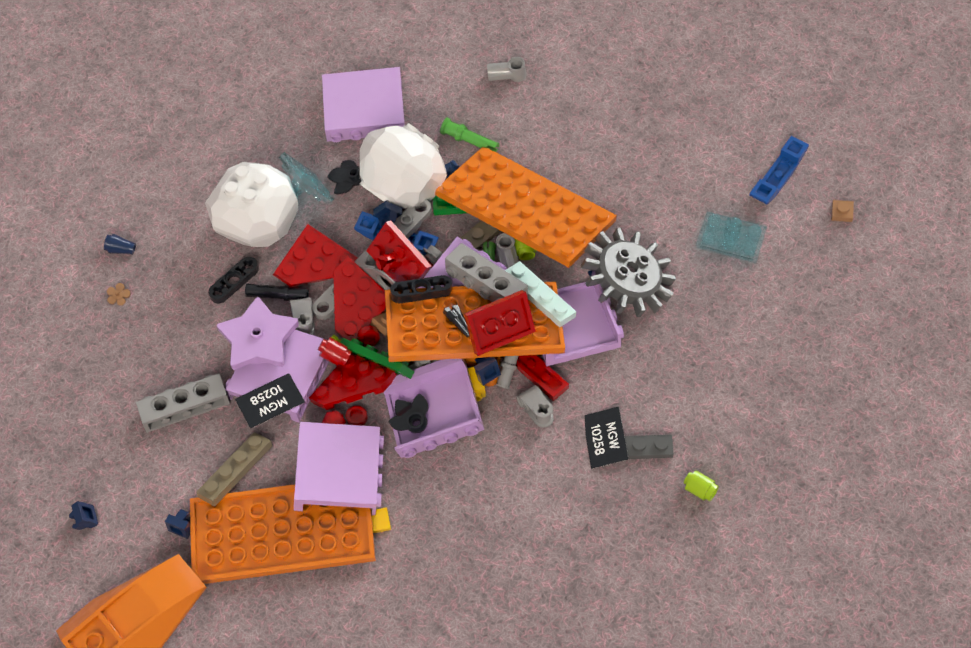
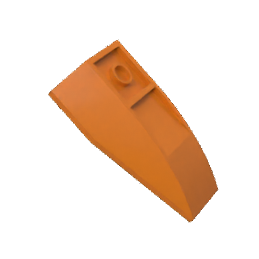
(138, 611)

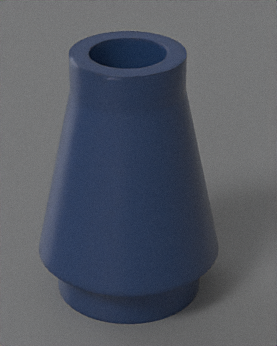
(117, 245)

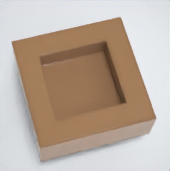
(842, 210)
(380, 323)

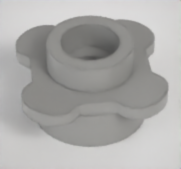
(433, 254)

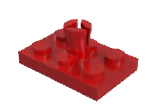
(397, 255)
(499, 322)

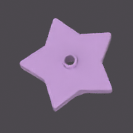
(257, 336)

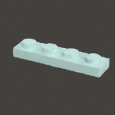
(543, 296)

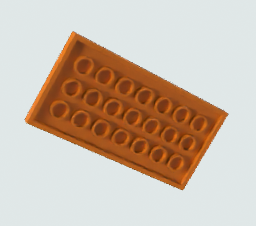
(526, 206)
(424, 333)
(263, 535)

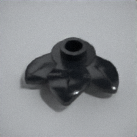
(345, 176)
(410, 412)

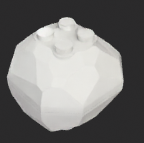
(401, 165)
(252, 204)

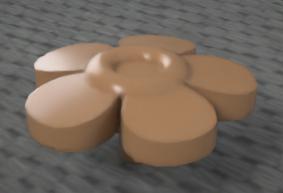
(118, 294)

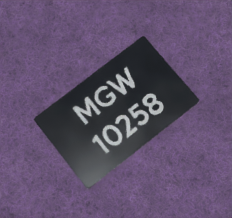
(269, 400)
(605, 438)

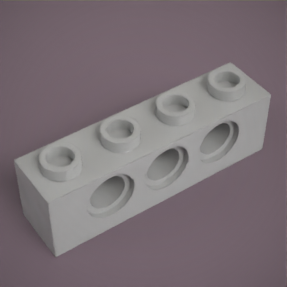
(481, 274)
(174, 412)

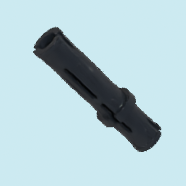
(281, 292)

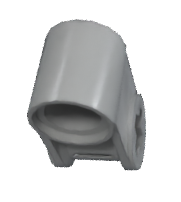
(303, 311)
(536, 406)

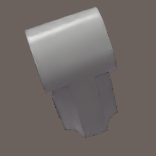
(513, 70)
(508, 255)

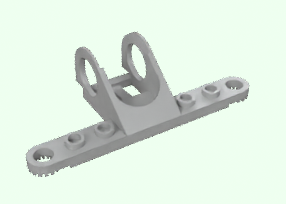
(407, 224)

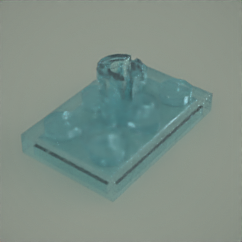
(304, 179)
(731, 237)

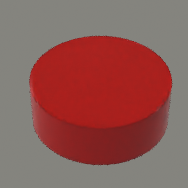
(368, 335)
(356, 416)

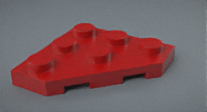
(311, 259)
(355, 299)
(352, 382)

